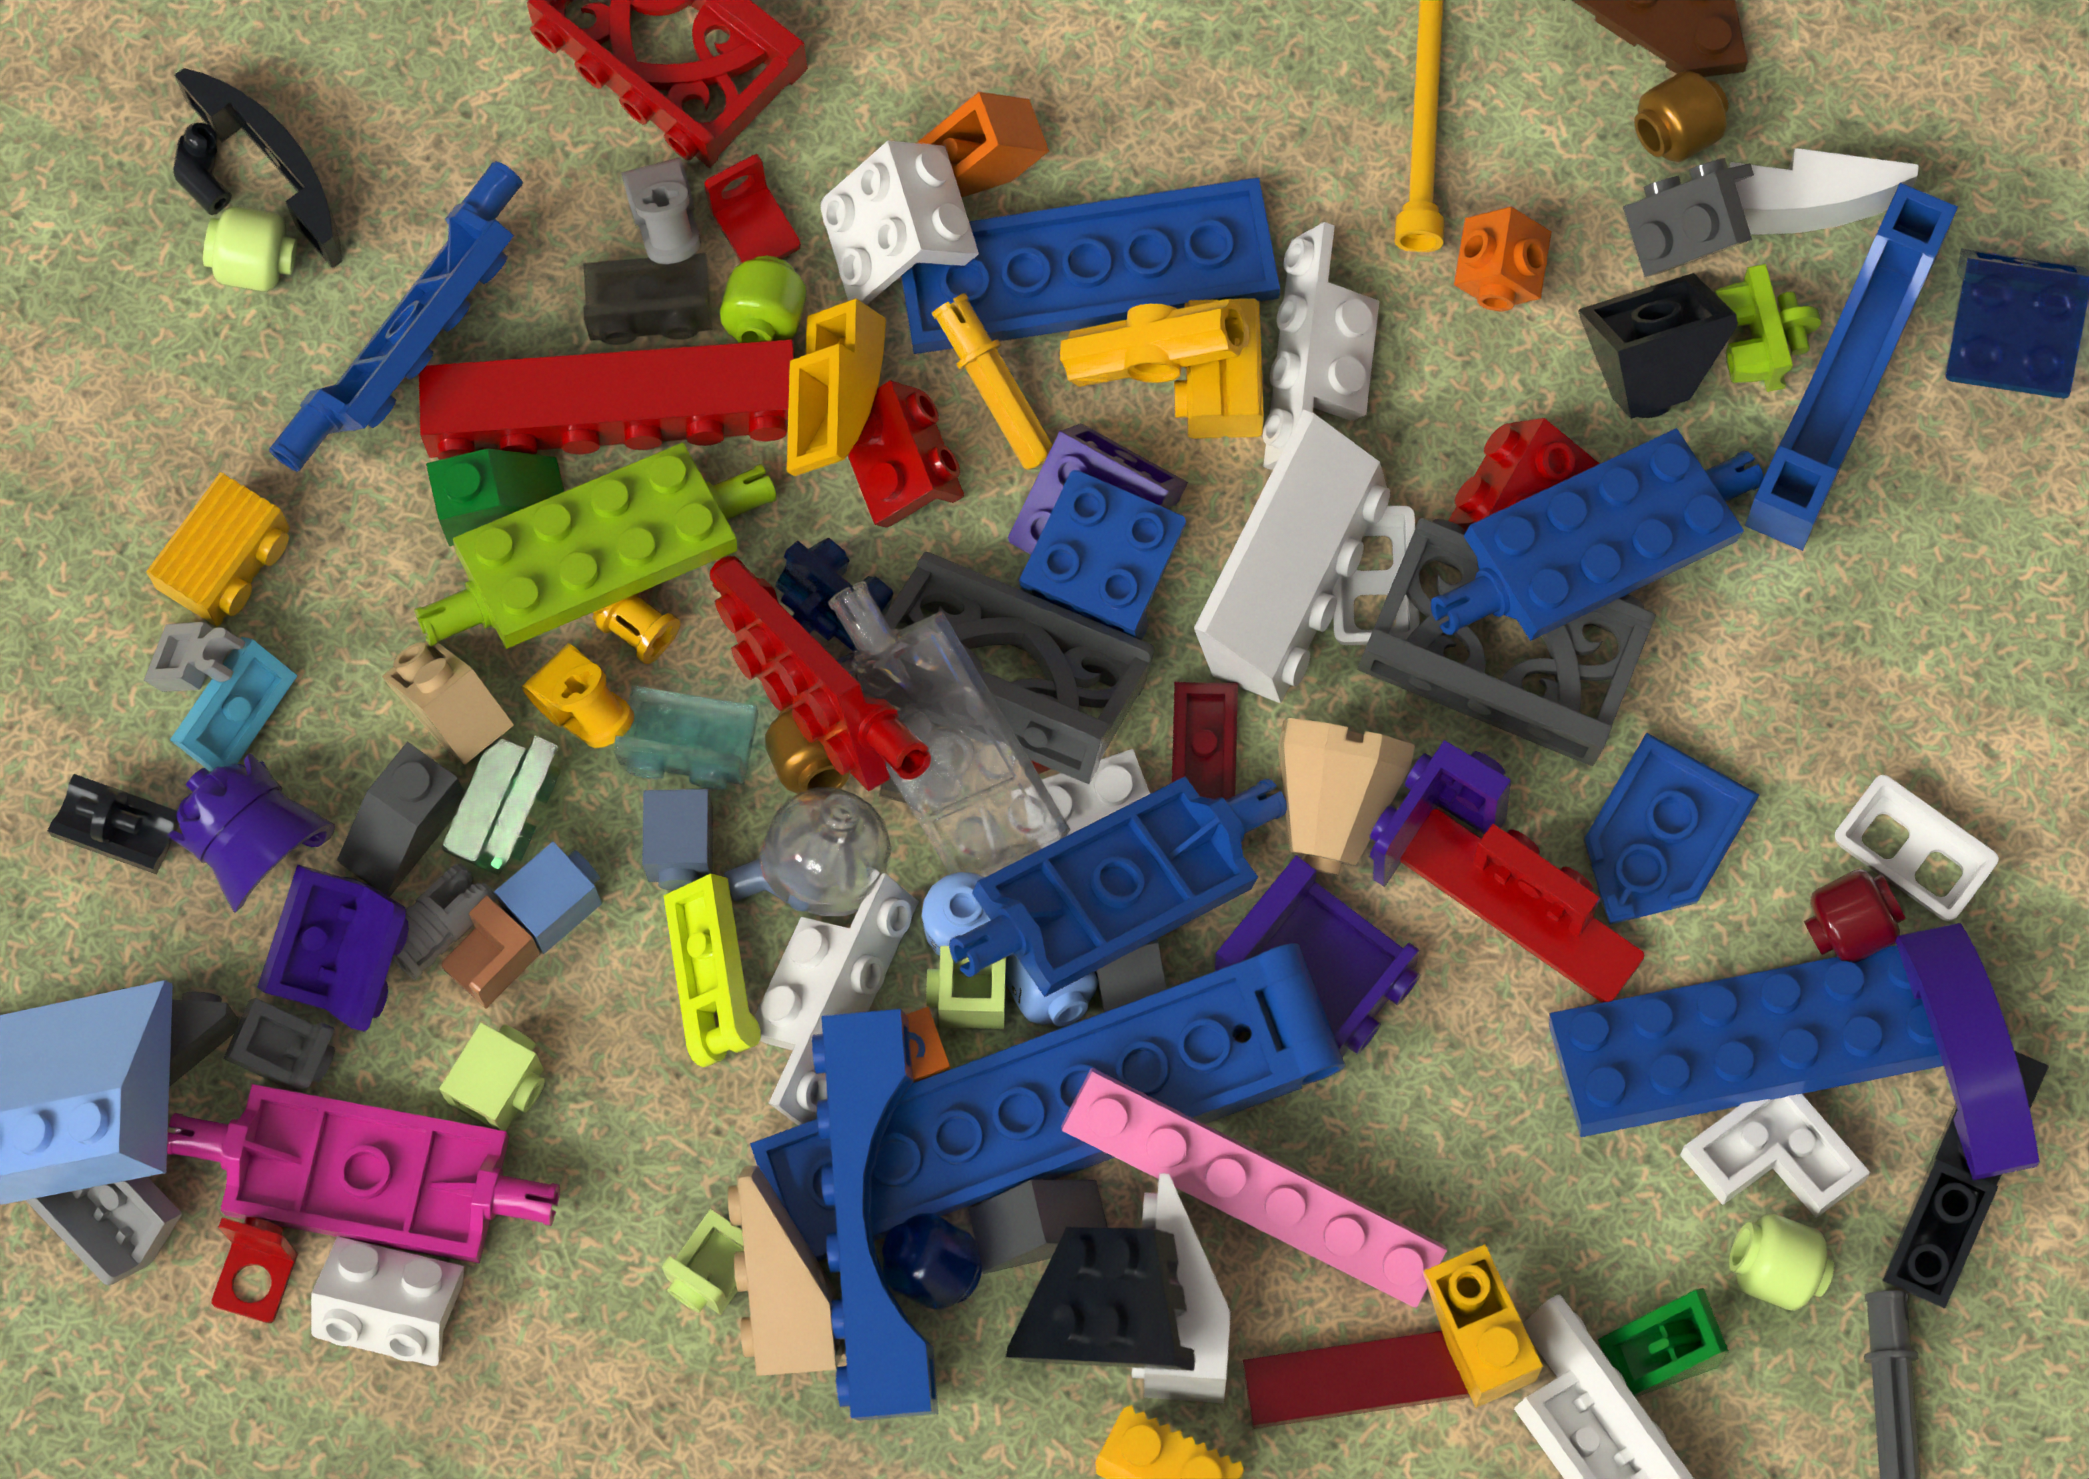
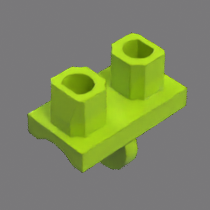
(1767, 354)

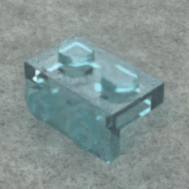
(687, 737)

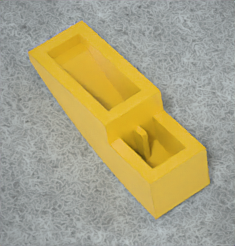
(833, 384)

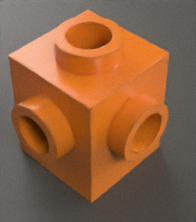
(1502, 258)

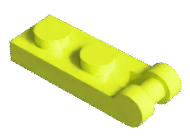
(709, 970)

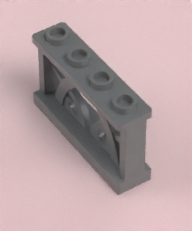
(1063, 644)
(1503, 703)

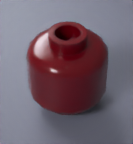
(1854, 916)

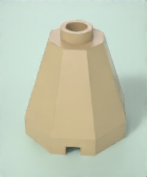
(1337, 788)

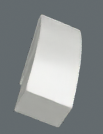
(1819, 191)

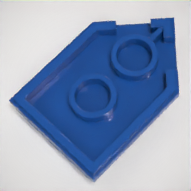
(1663, 831)

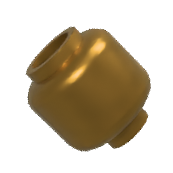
(1681, 116)
(796, 760)

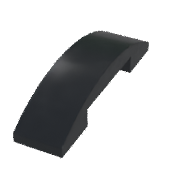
(231, 110)

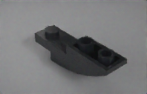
(1948, 1212)

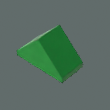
(1667, 1344)

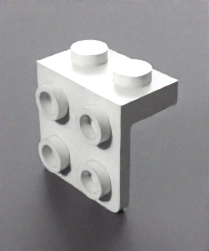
(896, 214)

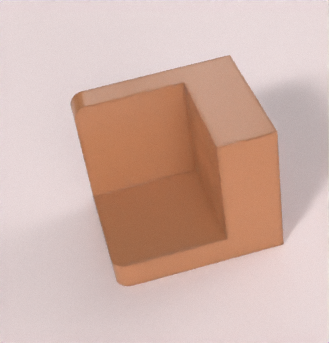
(491, 953)

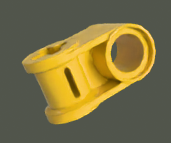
(575, 696)

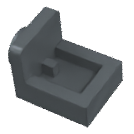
(281, 1046)

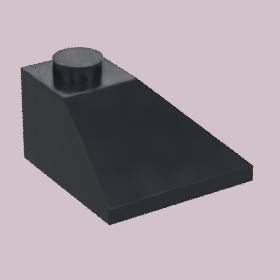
(1658, 342)

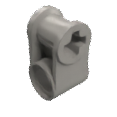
(663, 210)

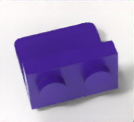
(1457, 782)
(335, 946)

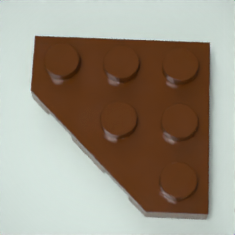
(1683, 33)

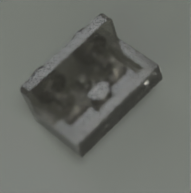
(647, 299)

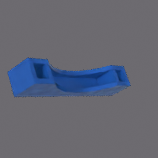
(1851, 367)
(866, 1078)

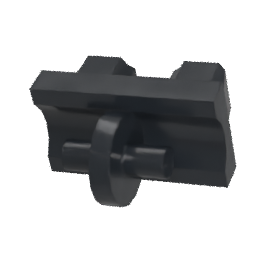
(114, 824)

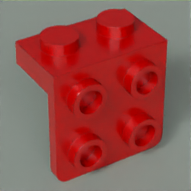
(1518, 464)

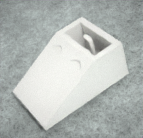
(1207, 1318)

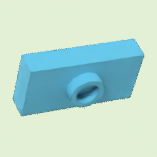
(234, 710)

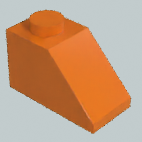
(989, 141)

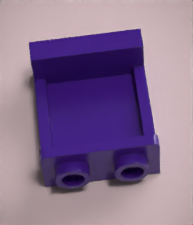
(1347, 956)

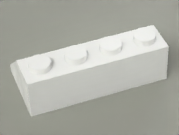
(1290, 558)

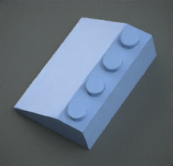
(84, 1092)

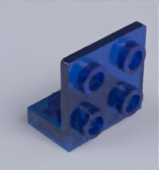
(2017, 323)

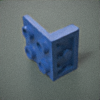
(1103, 553)

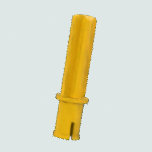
(994, 381)

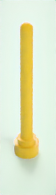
(1420, 223)

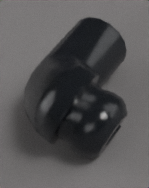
(195, 167)

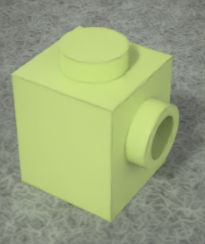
(967, 1000)
(495, 1077)

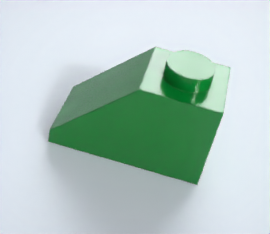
(489, 486)

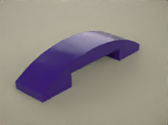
(1974, 1050)

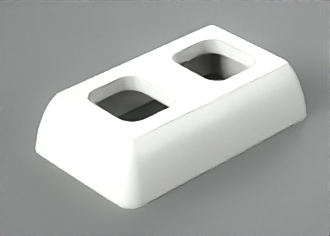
(1399, 526)
(1928, 833)

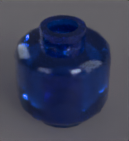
(931, 1261)

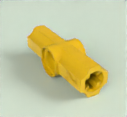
(1154, 343)

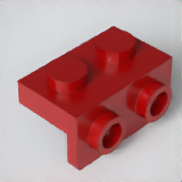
(903, 456)

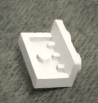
(384, 1300)

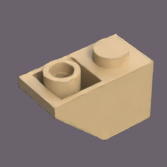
(447, 699)

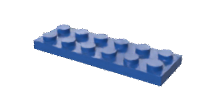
(1099, 261)
(1741, 1041)

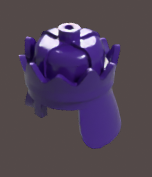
(244, 825)

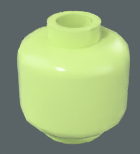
(249, 249)
(1781, 1261)

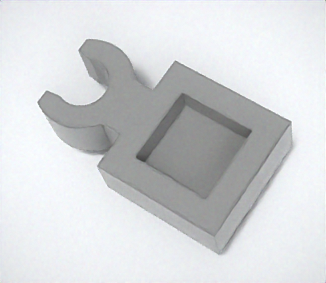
(190, 655)

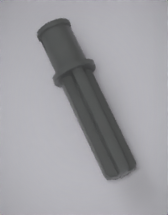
(1893, 1384)

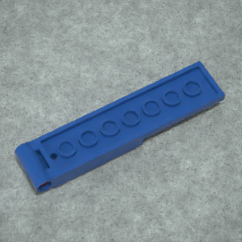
(1002, 1115)

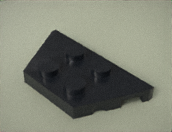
(1107, 1303)

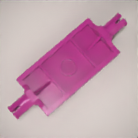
(364, 1172)

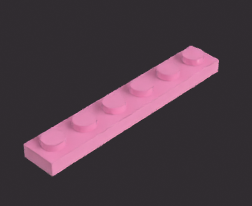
(1253, 1187)

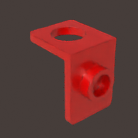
(750, 213)
(254, 1244)

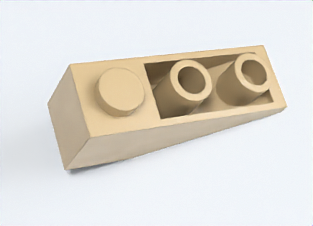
(784, 1283)

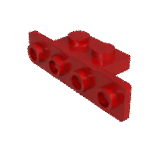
(1526, 900)

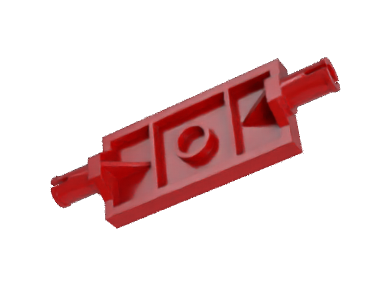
(803, 676)

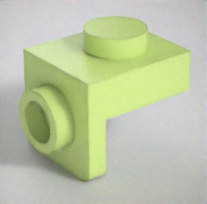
(705, 1265)

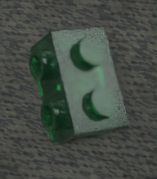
(498, 801)

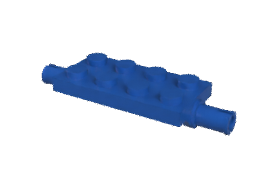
(403, 339)
(1599, 536)
(1117, 883)

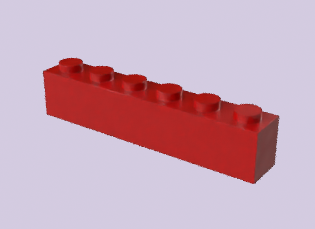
(607, 399)

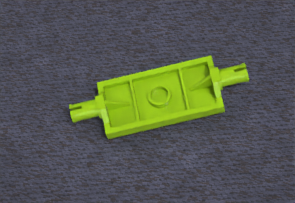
(593, 547)

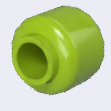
(763, 301)

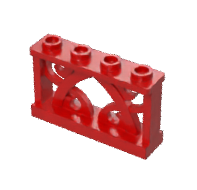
(752, 40)

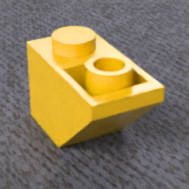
(1482, 1326)

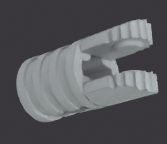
(440, 918)

